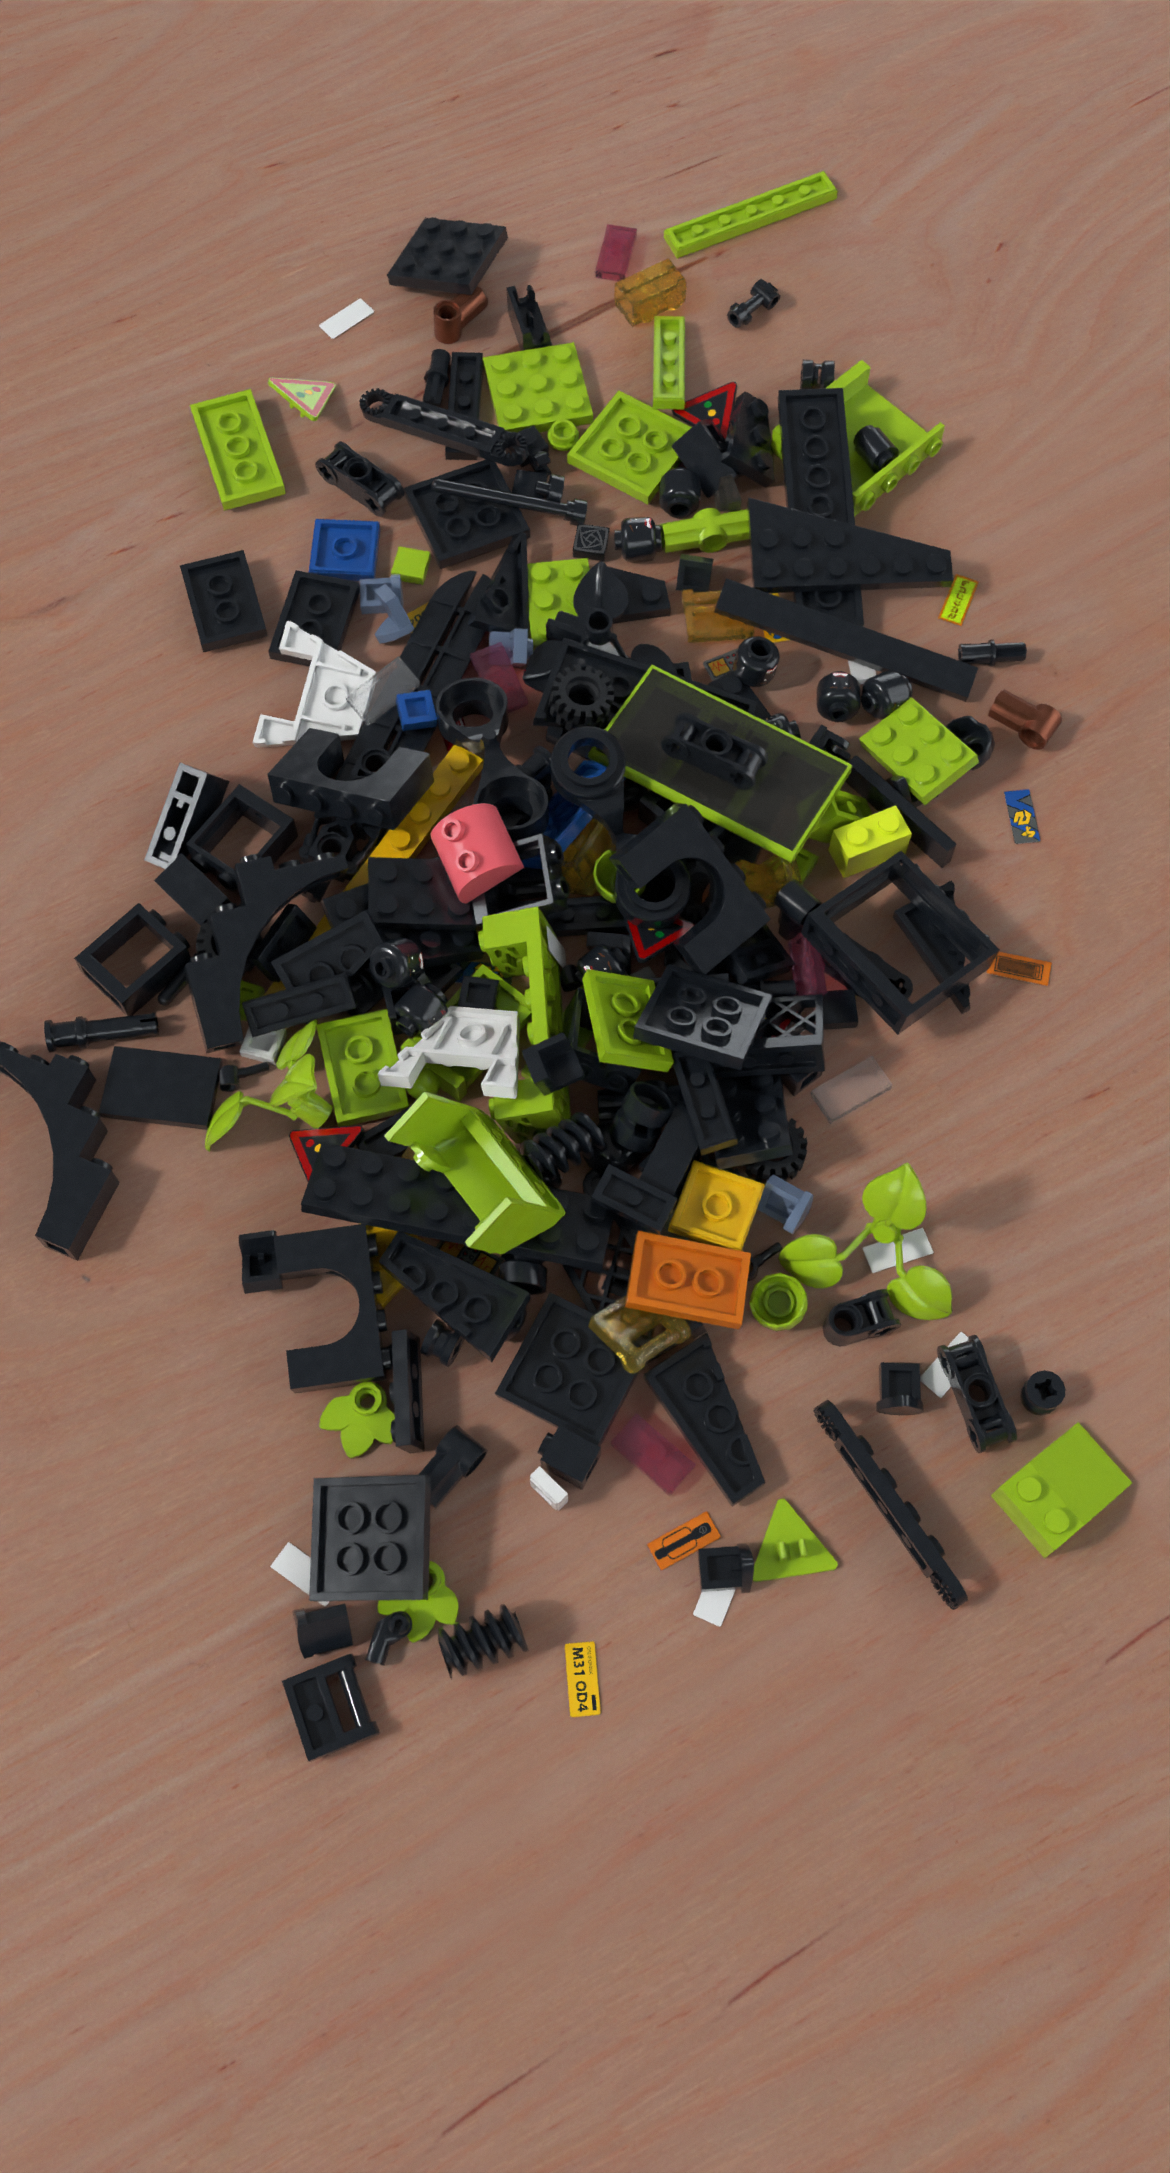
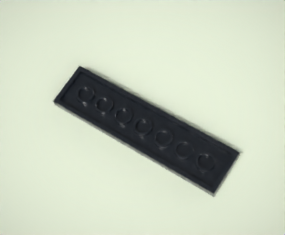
(819, 476)
(408, 1199)

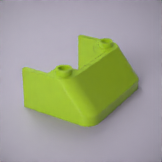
(482, 1168)

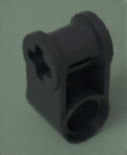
(868, 1316)

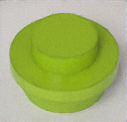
(563, 435)

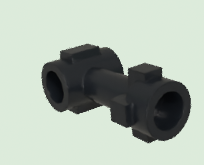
(763, 294)

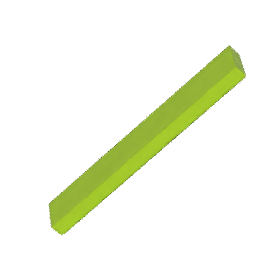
(750, 214)

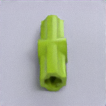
(705, 530)

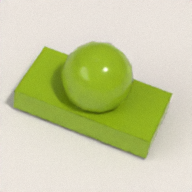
(436, 1077)

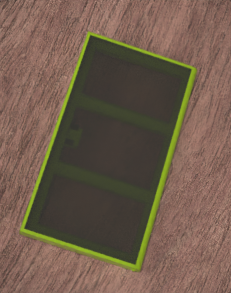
(788, 791)

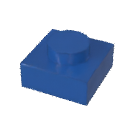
(416, 710)

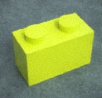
(869, 841)

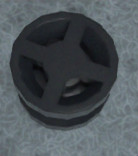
(442, 1343)
(1037, 1400)

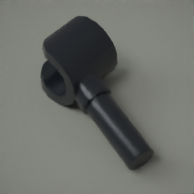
(568, 979)
(230, 1075)
(760, 1258)

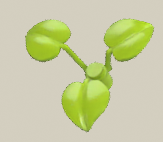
(296, 1089)
(895, 1204)

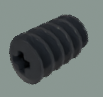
(561, 1144)
(481, 1640)

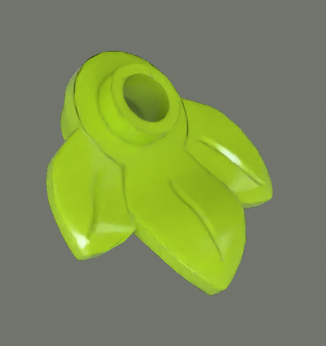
(358, 1424)
(440, 1606)

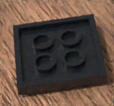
(447, 256)
(463, 526)
(703, 1017)
(567, 1373)
(370, 1538)

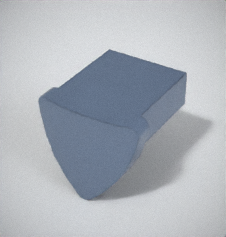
(369, 600)
(397, 623)
(785, 1203)

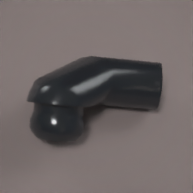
(386, 1633)

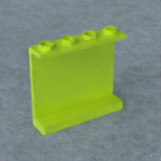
(868, 407)

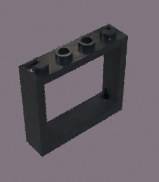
(863, 974)

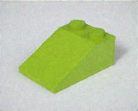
(1061, 1489)

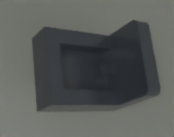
(259, 1262)

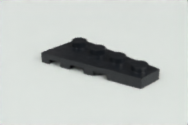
(462, 1295)
(700, 1405)

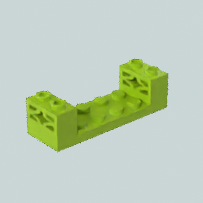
(520, 947)

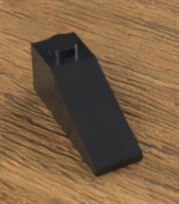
(187, 807)

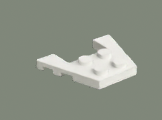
(324, 694)
(465, 1039)

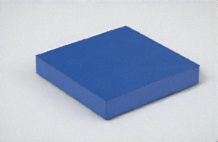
(345, 549)

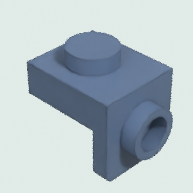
(516, 645)

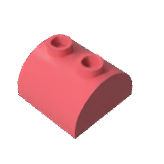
(475, 850)

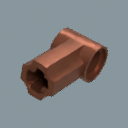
(456, 313)
(1033, 723)

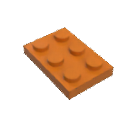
(688, 1280)

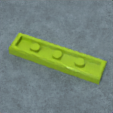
(669, 362)

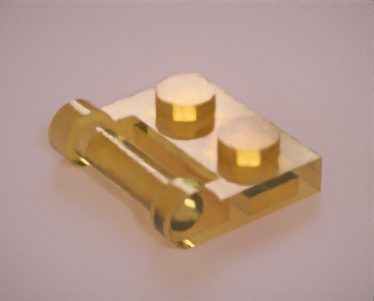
(707, 626)
(621, 1325)

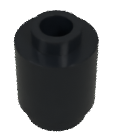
(874, 448)

